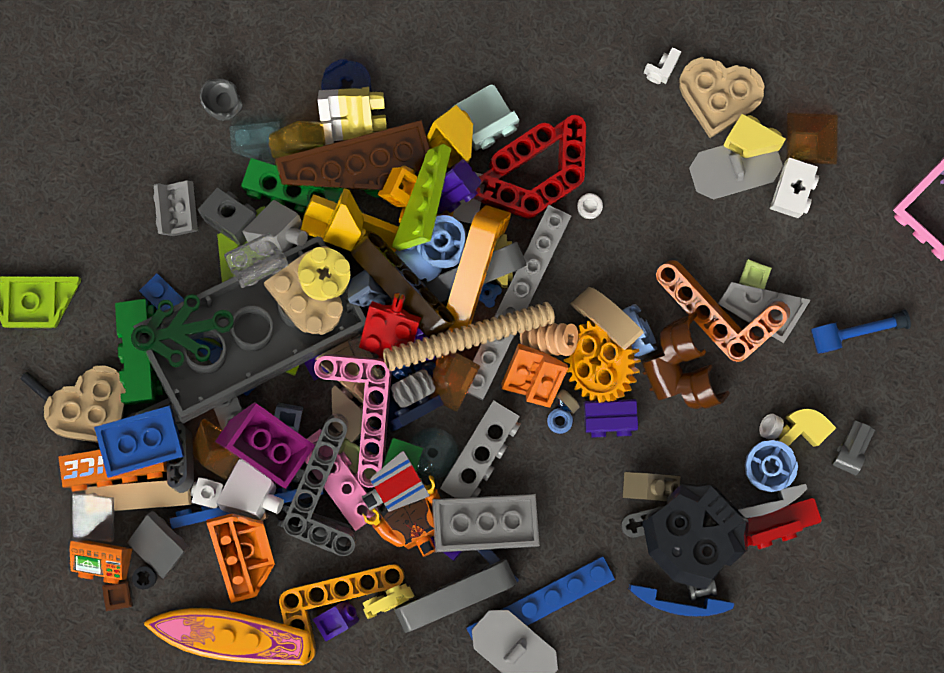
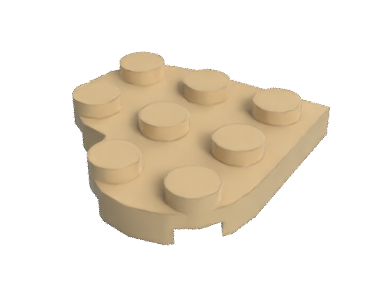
(720, 93)
(305, 312)
(88, 404)

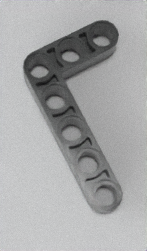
(315, 488)

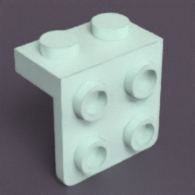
(489, 117)

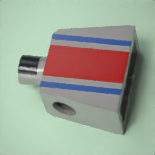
(396, 485)

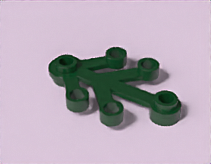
(178, 330)

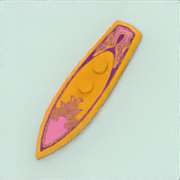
(232, 636)

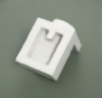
(667, 64)

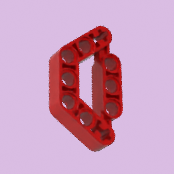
(535, 146)

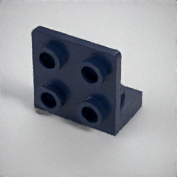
(402, 416)

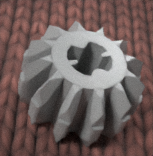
(413, 388)

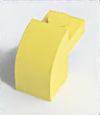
(809, 424)

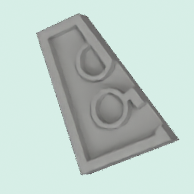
(751, 301)

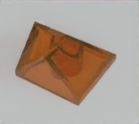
(812, 138)
(212, 454)

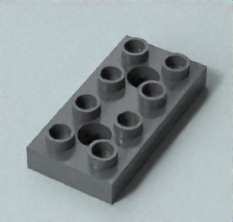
(254, 350)

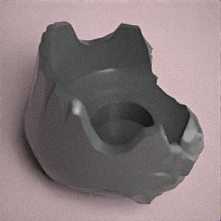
(220, 99)

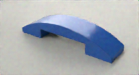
(711, 606)

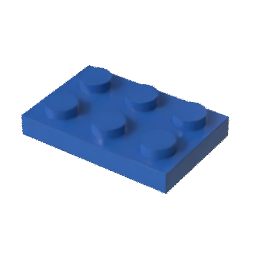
(139, 441)

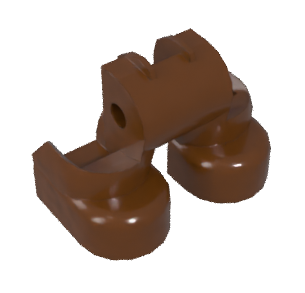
(667, 376)

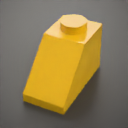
(345, 223)

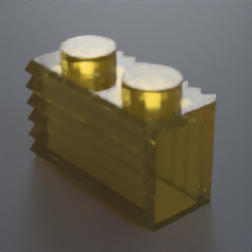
(296, 138)

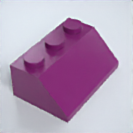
(266, 444)

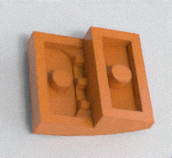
(534, 375)

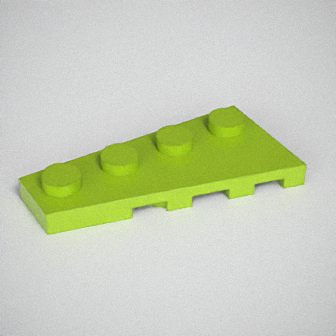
(423, 204)

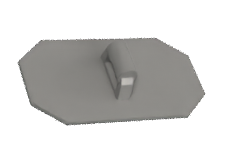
(724, 172)
(512, 644)

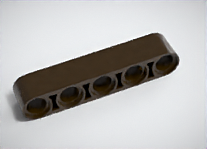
(397, 277)

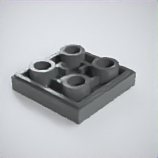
(158, 544)

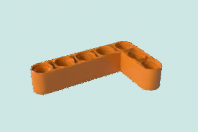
(718, 315)

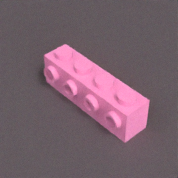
(343, 486)

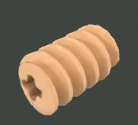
(552, 339)

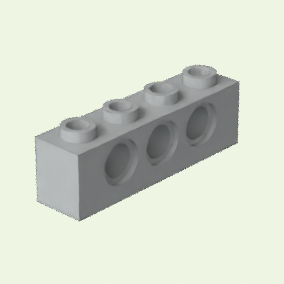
(495, 415)

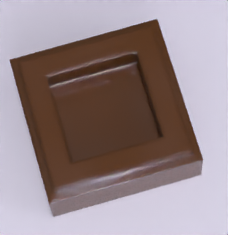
(117, 596)

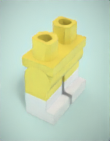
(349, 113)

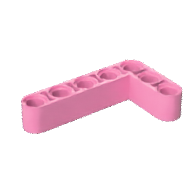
(370, 408)

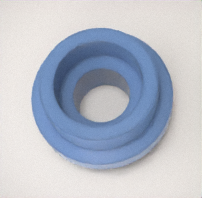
(553, 426)

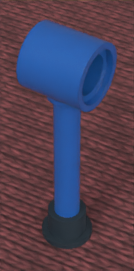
(830, 337)

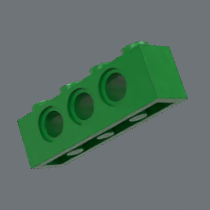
(260, 172)

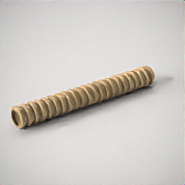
(469, 336)

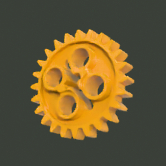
(601, 363)

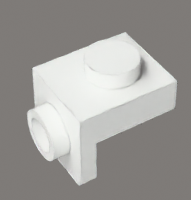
(206, 492)

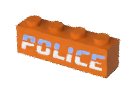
(88, 468)

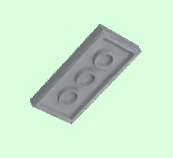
(485, 523)

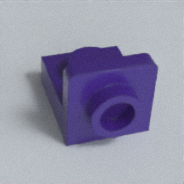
(336, 620)

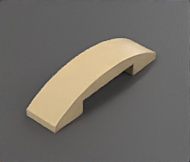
(607, 317)

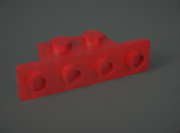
(782, 523)

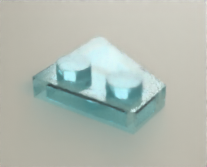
(253, 140)

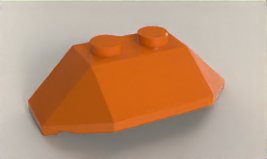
(241, 553)

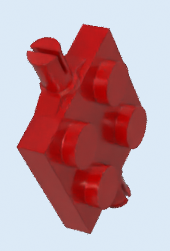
(388, 327)

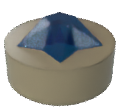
(567, 402)

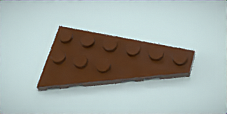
(358, 161)

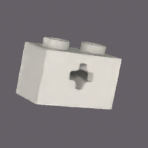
(784, 198)

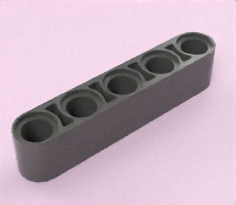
(502, 262)
(455, 595)

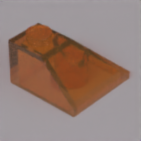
(453, 378)

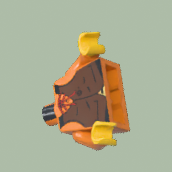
(409, 524)

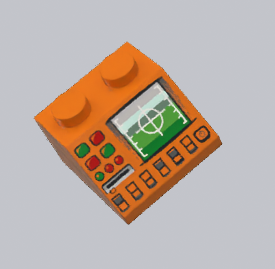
(99, 559)

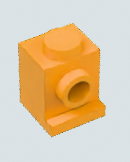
(404, 179)

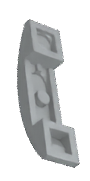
(785, 496)

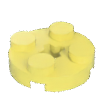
(328, 287)
(395, 597)

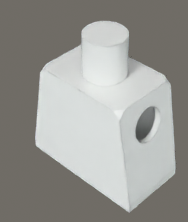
(249, 493)

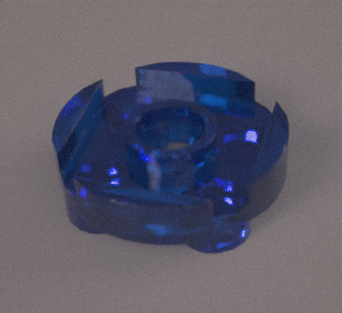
(345, 70)

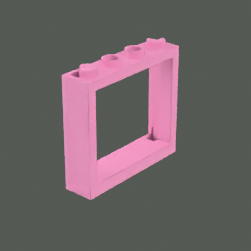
(905, 218)

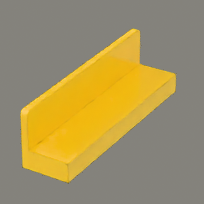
(320, 210)

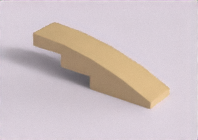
(142, 495)

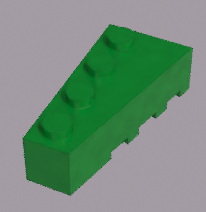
(138, 374)

